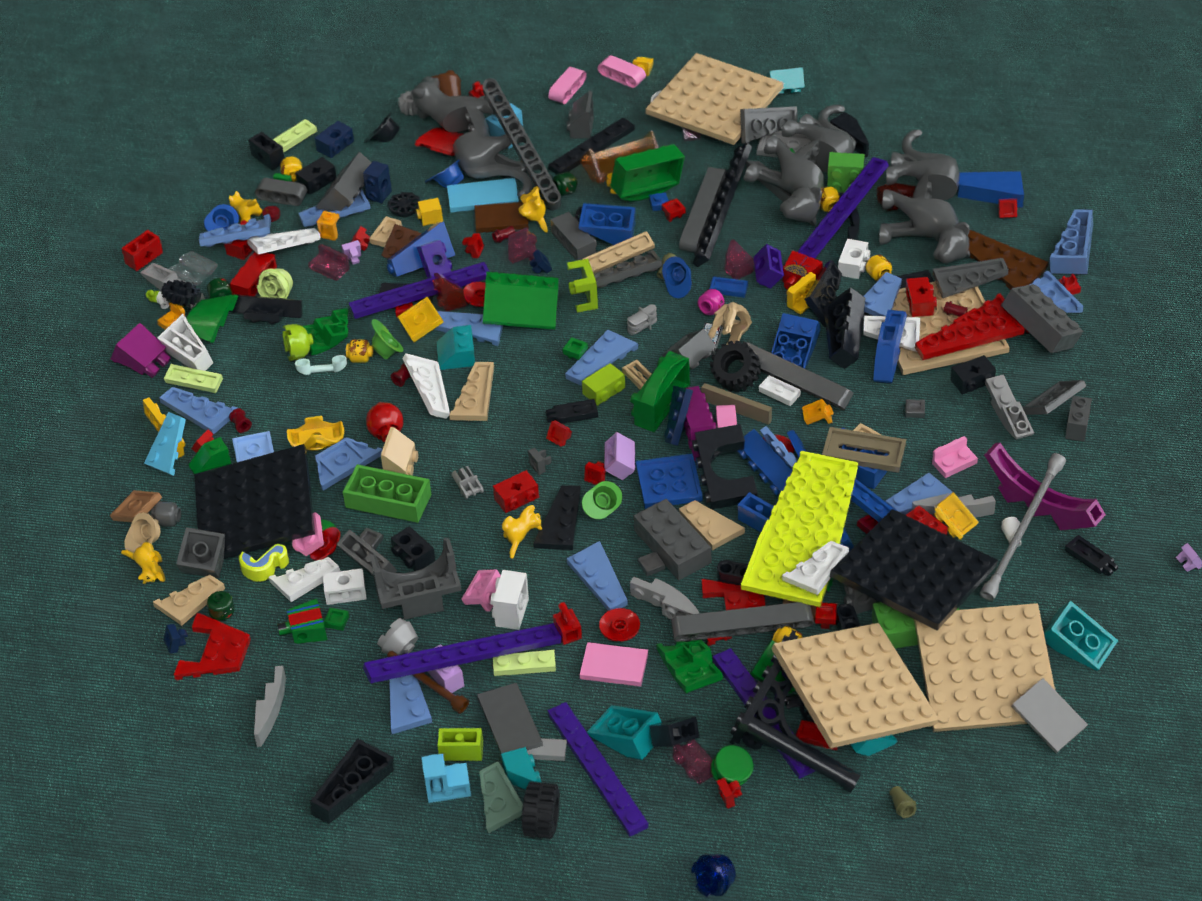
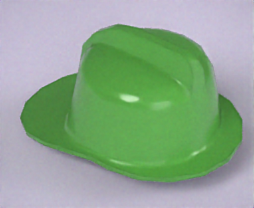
(383, 341)
(602, 500)

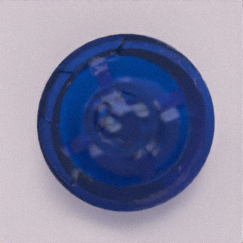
(714, 874)

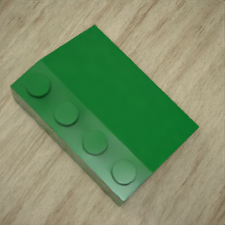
(520, 300)

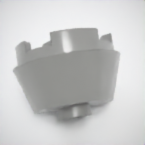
(399, 638)

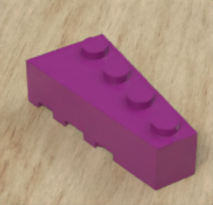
(697, 417)

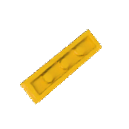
(153, 413)

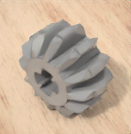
(407, 104)

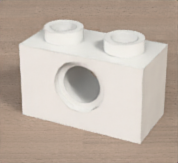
(853, 258)
(344, 586)

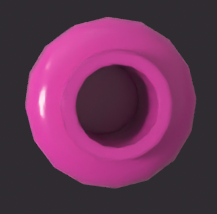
(710, 301)

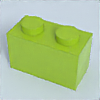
(603, 384)
(460, 744)

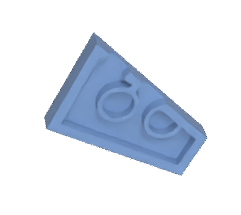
(882, 295)
(778, 447)

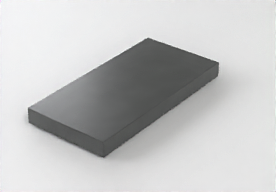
(509, 719)

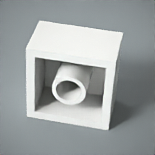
(510, 599)

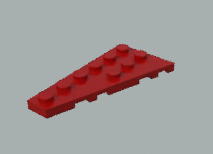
(971, 329)

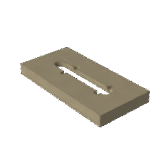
(893, 446)

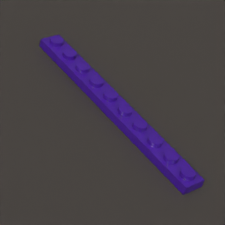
(461, 653)

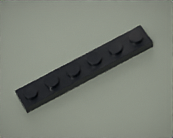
(597, 142)

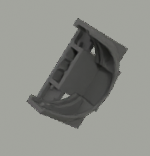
(419, 590)

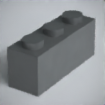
(575, 241)
(360, 552)

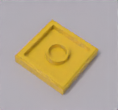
(420, 319)

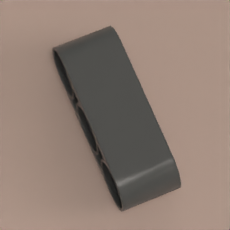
(281, 191)

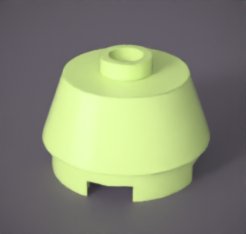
(275, 283)

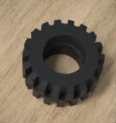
(745, 375)
(540, 810)

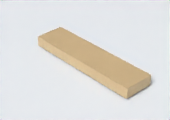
(620, 252)

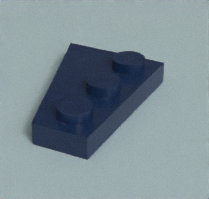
(678, 410)

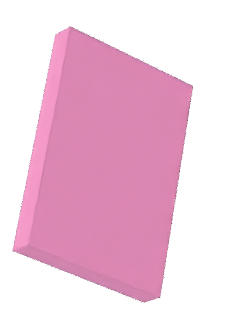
(614, 664)

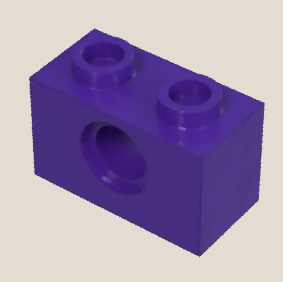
(426, 255)
(768, 266)

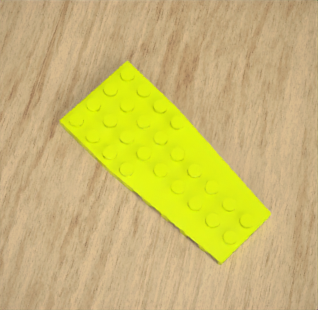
(803, 520)

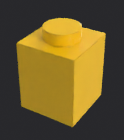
(429, 211)

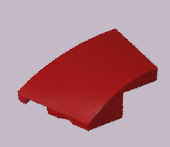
(439, 140)

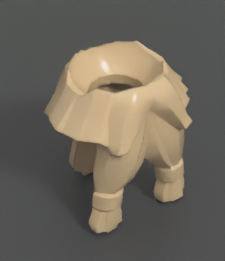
(726, 316)

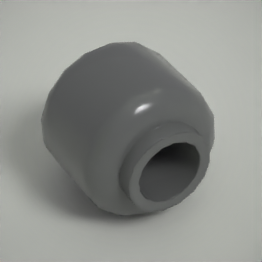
(166, 513)

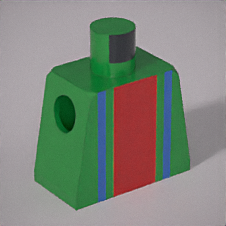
(304, 623)

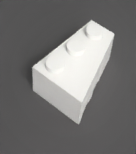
(185, 345)

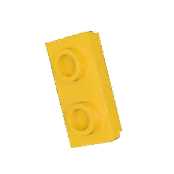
(798, 292)
(955, 515)

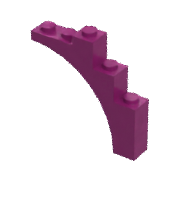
(1020, 486)

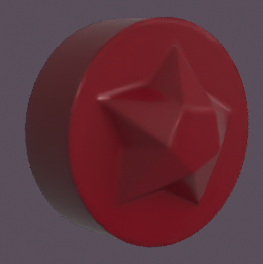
(273, 211)

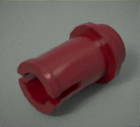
(500, 235)
(954, 309)

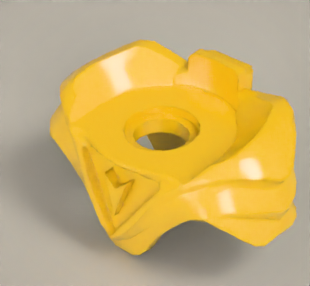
(329, 433)

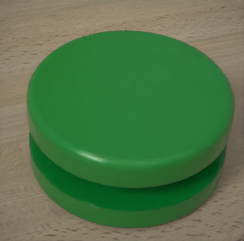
(732, 764)

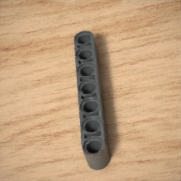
(702, 209)
(802, 378)
(741, 621)

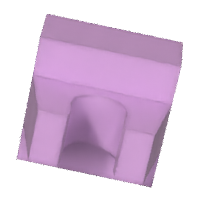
(352, 250)
(1192, 558)

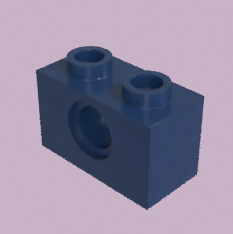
(334, 139)
(377, 182)

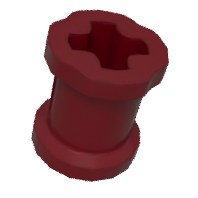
(400, 376)
(241, 423)

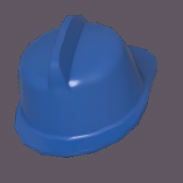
(450, 176)
(221, 216)
(677, 277)

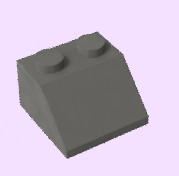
(581, 117)
(694, 346)
(201, 552)

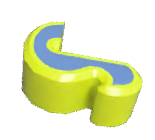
(265, 565)

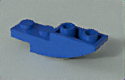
(888, 346)

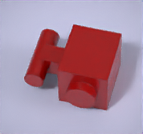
(567, 624)

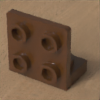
(398, 239)

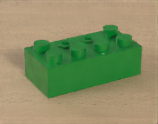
(647, 172)
(655, 396)

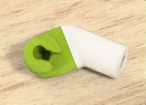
(156, 296)

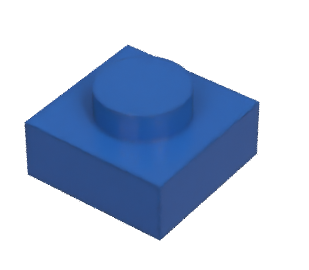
(657, 200)

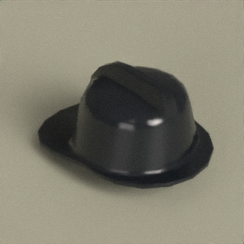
(385, 131)

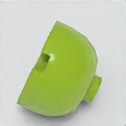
(296, 341)

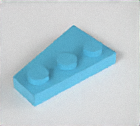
(164, 448)

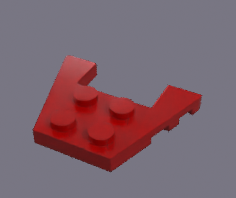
(733, 597)
(223, 650)

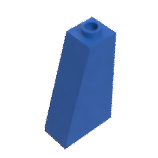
(991, 186)
(408, 257)

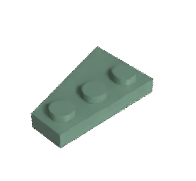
(499, 797)

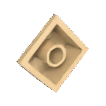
(398, 453)

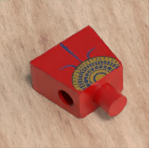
(799, 266)

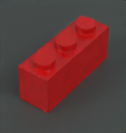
(248, 276)

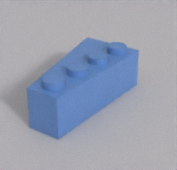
(1073, 249)

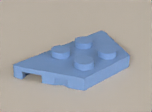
(1058, 293)
(341, 459)

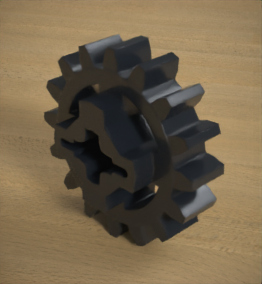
(181, 292)

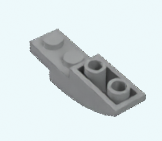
(1007, 408)
(664, 596)

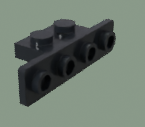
(267, 308)

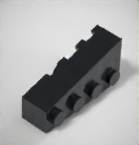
(844, 327)
(350, 780)

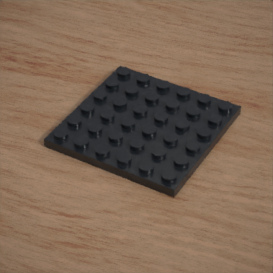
(257, 501)
(914, 569)

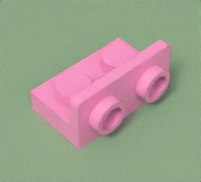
(953, 457)
(310, 543)
(481, 589)

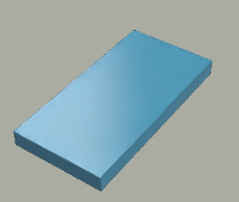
(465, 196)

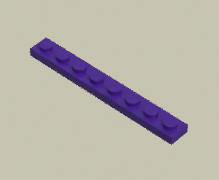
(843, 207)
(415, 291)
(744, 685)
(598, 769)

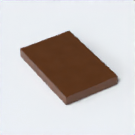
(499, 216)

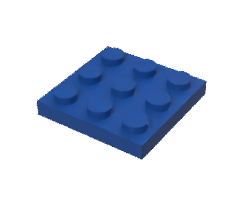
(669, 479)

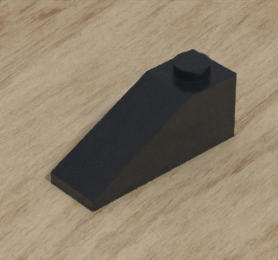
(851, 126)

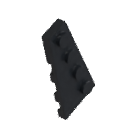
(824, 290)
(561, 521)

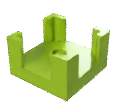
(586, 284)

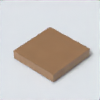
(134, 504)

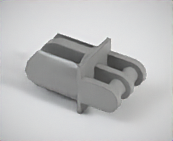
(642, 319)
(467, 482)

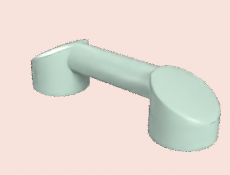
(338, 363)

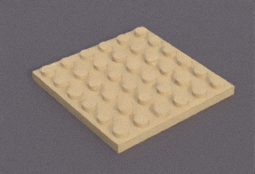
(709, 97)
(911, 362)
(983, 665)
(854, 685)

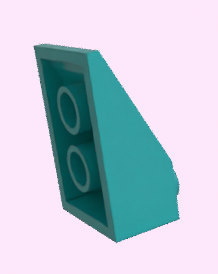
(1079, 636)
(625, 730)

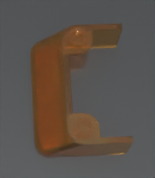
(601, 163)

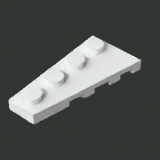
(282, 240)
(429, 383)

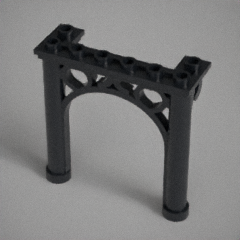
(759, 729)

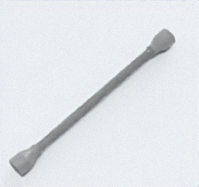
(991, 587)

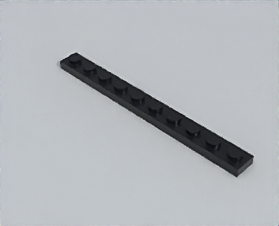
(722, 205)

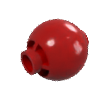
(381, 418)

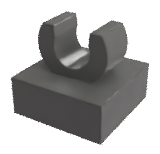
(537, 460)

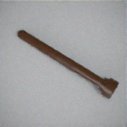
(458, 703)

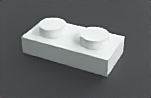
(779, 390)

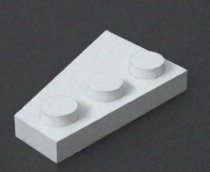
(910, 332)
(815, 572)
(301, 581)

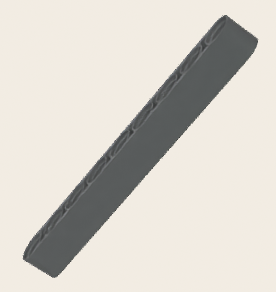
(525, 150)

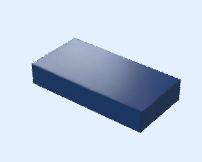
(729, 287)

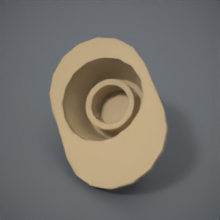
(142, 530)

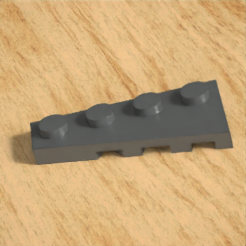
(764, 121)
(629, 269)
(967, 276)

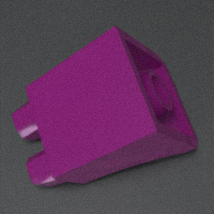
(141, 351)

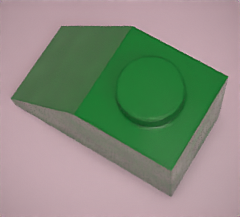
(210, 456)

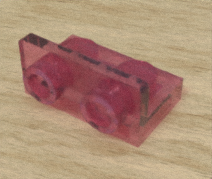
(522, 245)
(330, 263)
(694, 761)

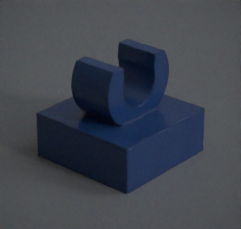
(540, 262)
(174, 638)

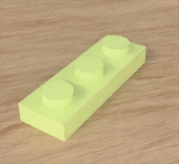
(296, 134)
(193, 378)
(524, 663)

